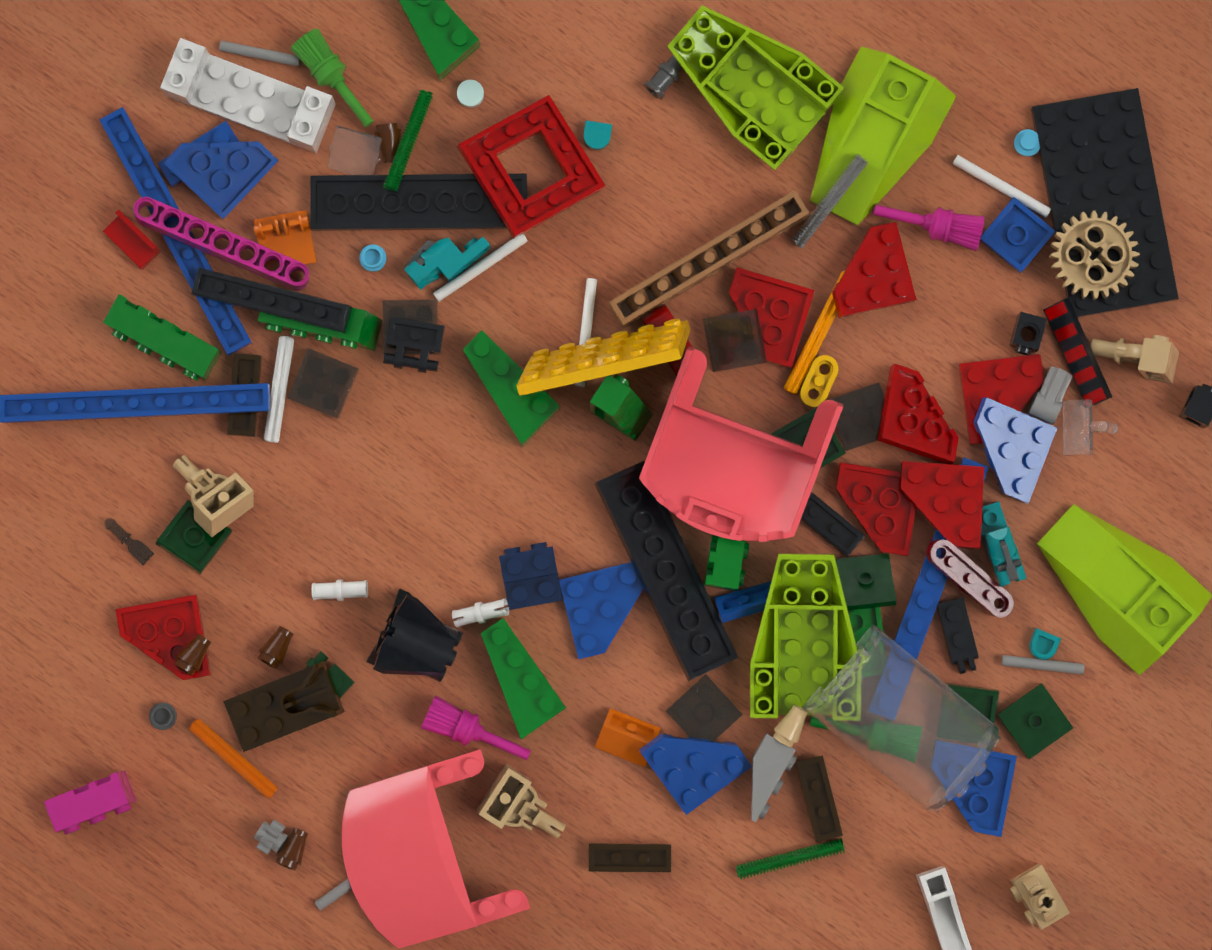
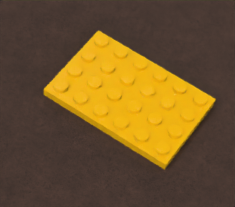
(604, 357)

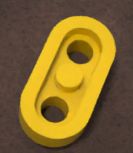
(818, 381)

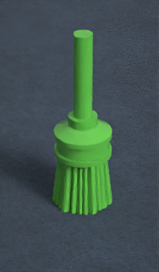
(327, 69)

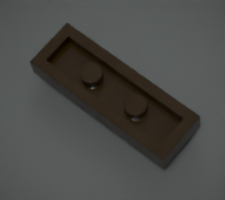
(245, 371)
(819, 798)
(629, 857)

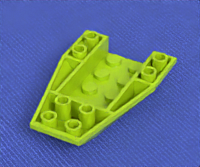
(754, 83)
(888, 119)
(1123, 586)
(801, 635)

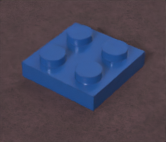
(1017, 235)

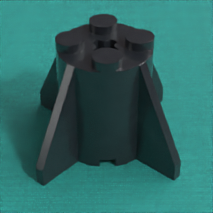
(414, 641)

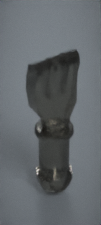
(135, 547)

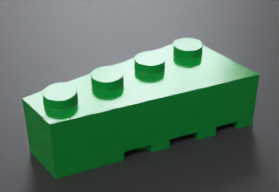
(441, 34)
(361, 330)
(162, 338)
(500, 376)
(620, 407)
(725, 563)
(522, 682)

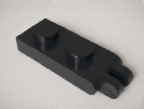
(958, 633)

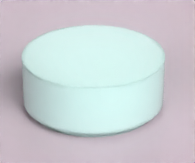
(470, 93)

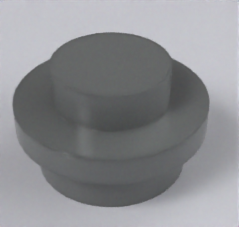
(163, 716)

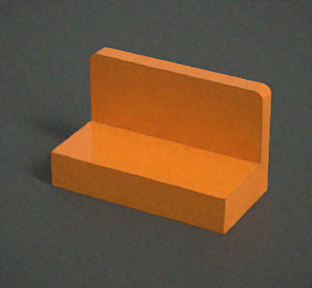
(625, 735)

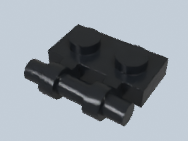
(415, 336)

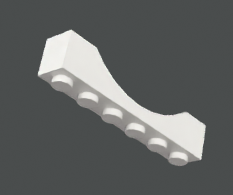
(943, 909)

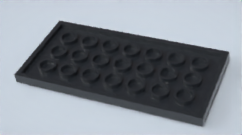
(1101, 161)

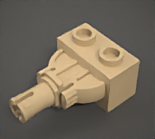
(1155, 357)
(214, 496)
(513, 801)
(1039, 897)

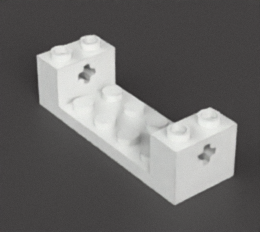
(247, 97)

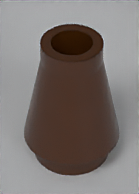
(390, 140)
(275, 648)
(192, 655)
(292, 850)

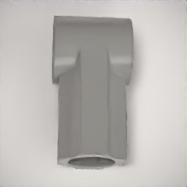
(1048, 400)

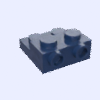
(530, 576)

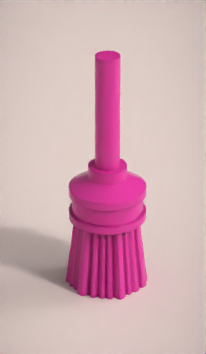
(941, 225)
(465, 727)

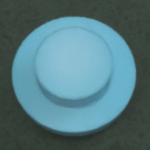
(1027, 143)
(372, 258)

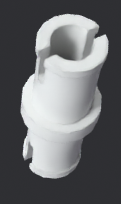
(340, 590)
(480, 612)

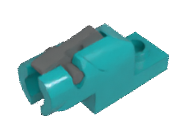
(443, 258)
(1000, 545)

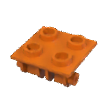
(287, 235)

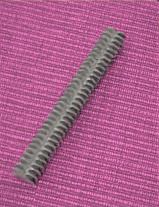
(830, 201)

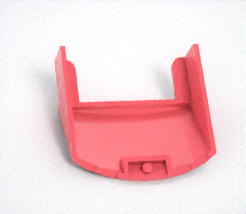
(728, 473)
(405, 860)

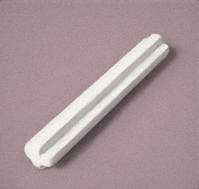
(279, 389)

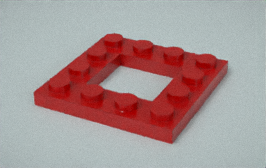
(520, 214)

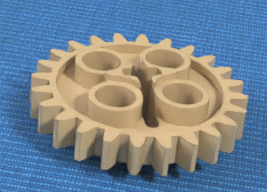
(1111, 237)

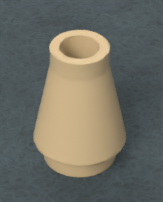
(790, 726)

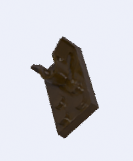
(284, 706)

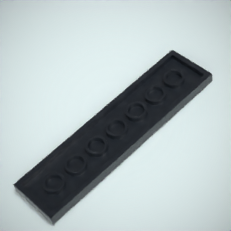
(418, 203)
(666, 573)

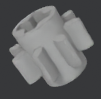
(270, 837)

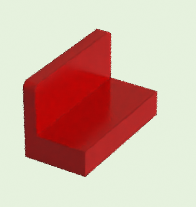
(131, 240)

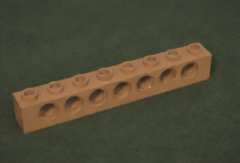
(709, 259)

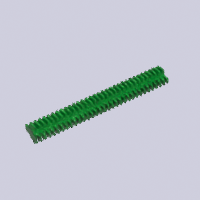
(411, 132)
(790, 858)

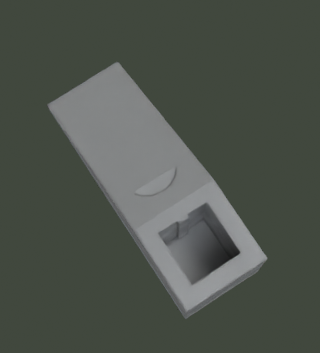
(767, 768)

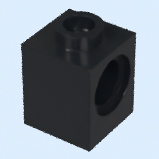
(1036, 325)
(1198, 406)

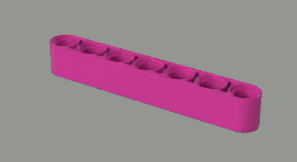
(213, 233)

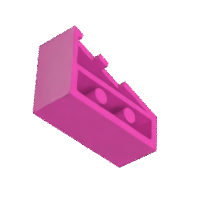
(90, 802)

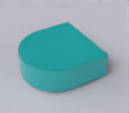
(597, 135)
(1043, 644)

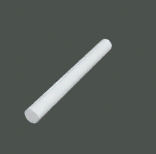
(1001, 186)
(480, 267)
(587, 316)

